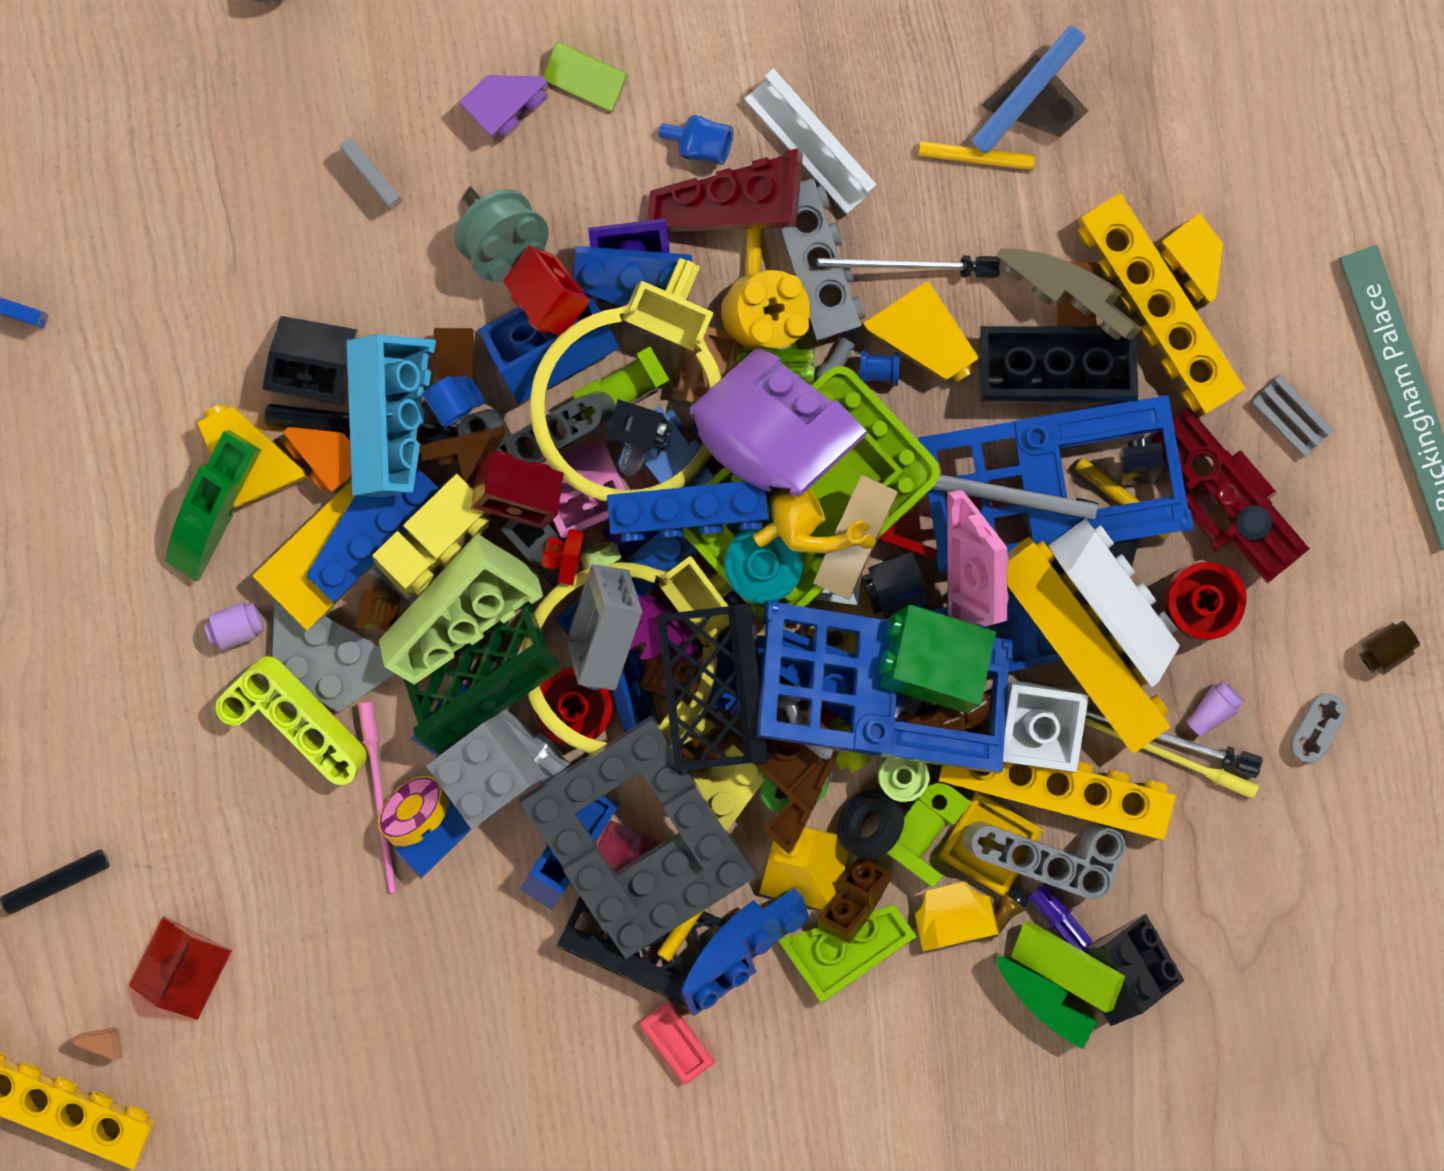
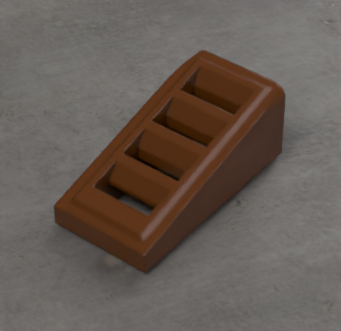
(377, 610)
(654, 682)

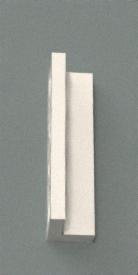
(822, 153)

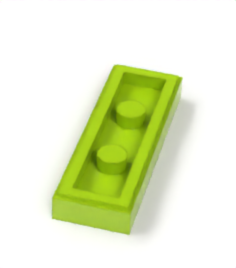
(1068, 966)

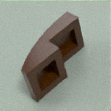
(453, 353)

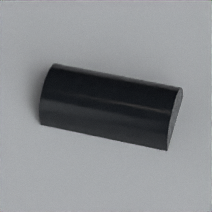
(1056, 365)

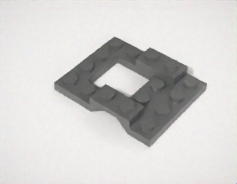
(666, 882)

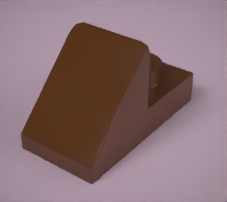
(465, 448)

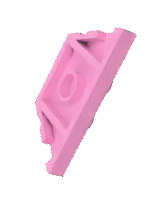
(975, 565)

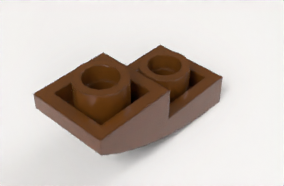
(856, 900)

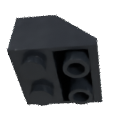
(309, 360)
(1144, 960)

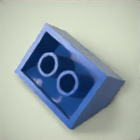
(520, 348)

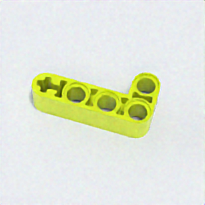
(294, 725)

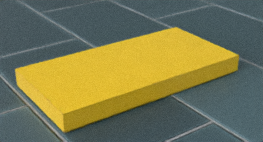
(286, 571)

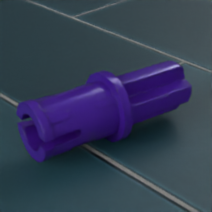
(1059, 917)

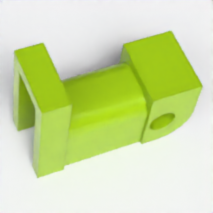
(631, 381)
(922, 827)

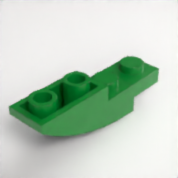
(208, 504)

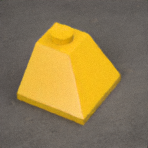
(810, 868)

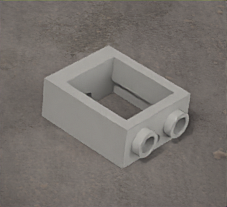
(603, 627)

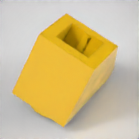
(1197, 256)

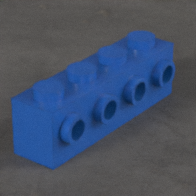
(688, 507)

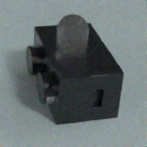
(639, 433)

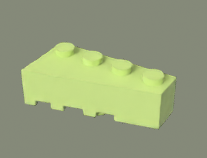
(457, 607)

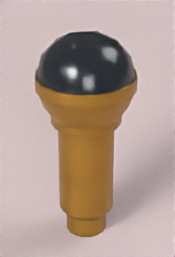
(1012, 904)

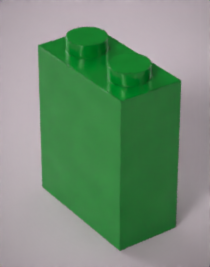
(937, 658)

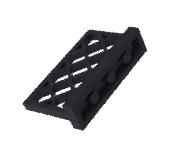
(748, 683)
(633, 968)

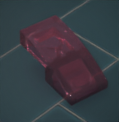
(623, 844)

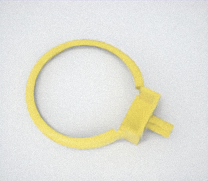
(653, 310)
(687, 591)

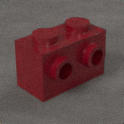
(517, 489)

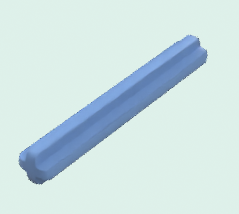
(1028, 89)

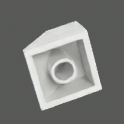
(1044, 725)

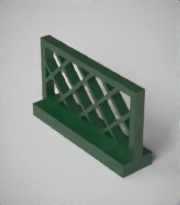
(487, 694)

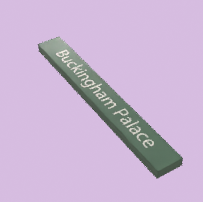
(1399, 376)

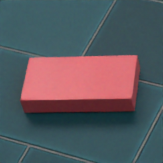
(677, 1042)

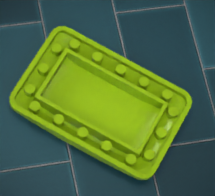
(885, 455)

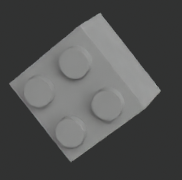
(485, 771)

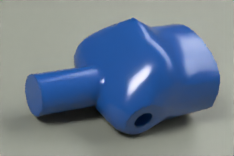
(700, 139)

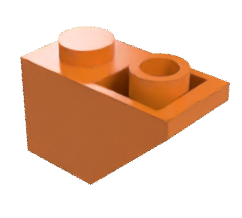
(326, 454)

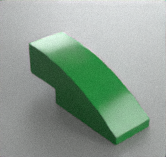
(1046, 1001)

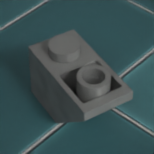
(532, 544)

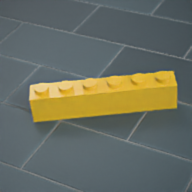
(1083, 647)

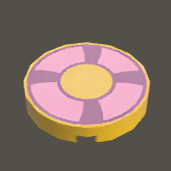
(412, 811)

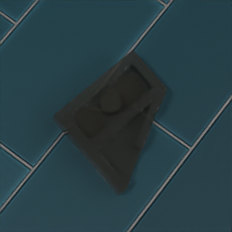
(1053, 109)

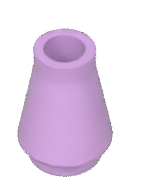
(1215, 708)

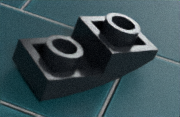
(1140, 463)

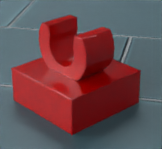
(564, 555)

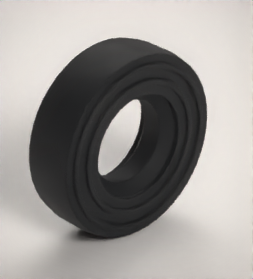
(885, 835)

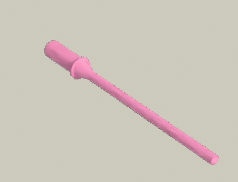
(370, 741)

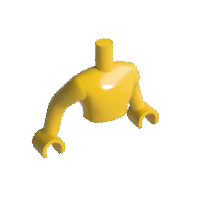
(796, 520)

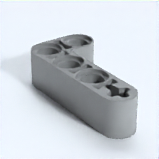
(1039, 856)

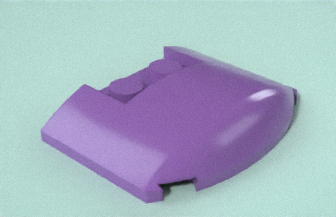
(773, 425)

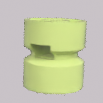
(903, 778)

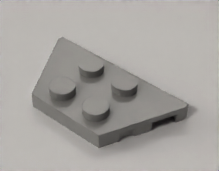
(328, 659)

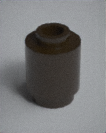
(1389, 647)

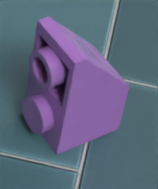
(502, 99)

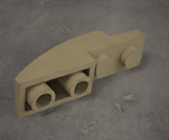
(1060, 279)

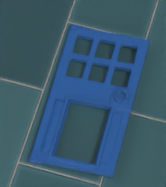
(1042, 471)
(872, 706)

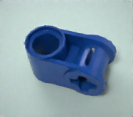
(453, 399)

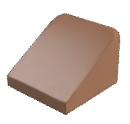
(102, 1042)

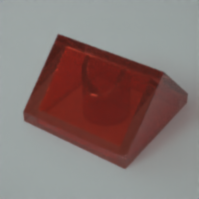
(179, 969)

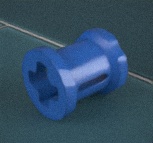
(879, 368)

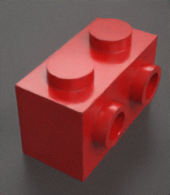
(545, 291)

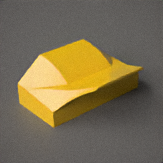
(954, 916)

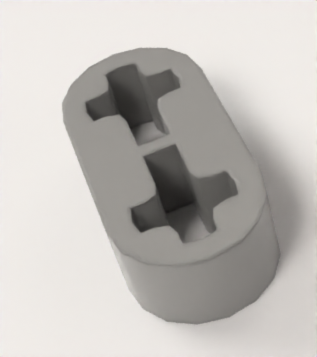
(1309, 723)

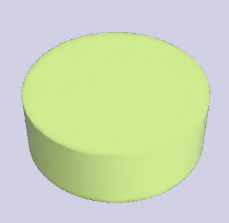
(600, 554)

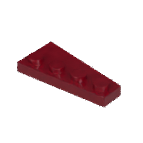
(733, 199)

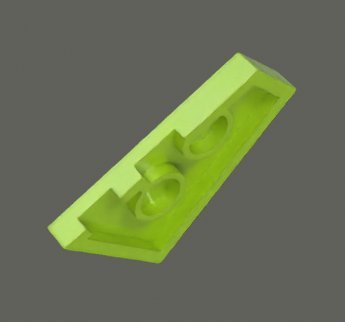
(834, 964)

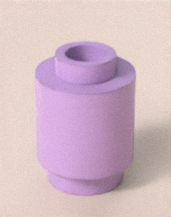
(234, 625)

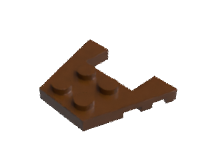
(791, 768)

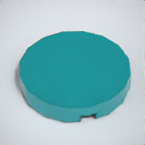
(762, 572)

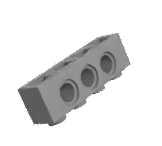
(824, 320)

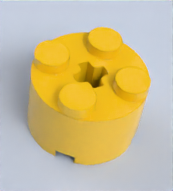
(786, 306)

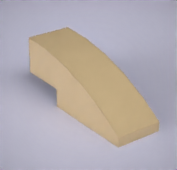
(870, 504)

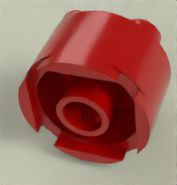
(1226, 607)
(597, 703)

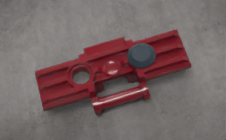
(1242, 492)

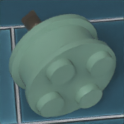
(498, 231)

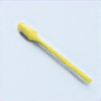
(1218, 776)

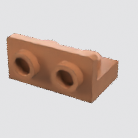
(689, 379)

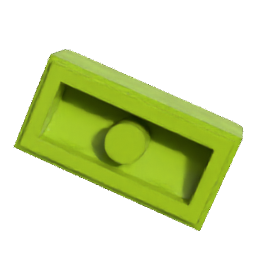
(585, 76)

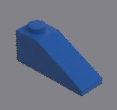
(547, 879)

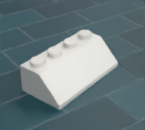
(1116, 599)

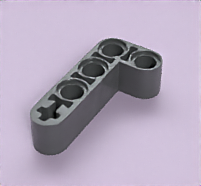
(568, 414)

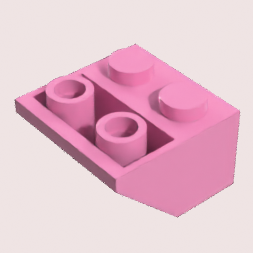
(577, 509)

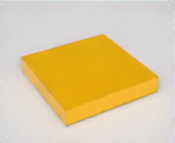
(989, 811)

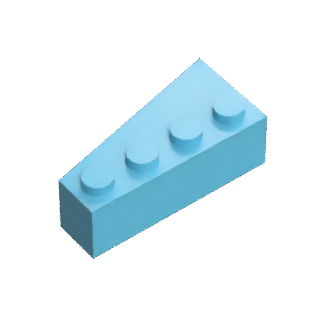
(385, 411)

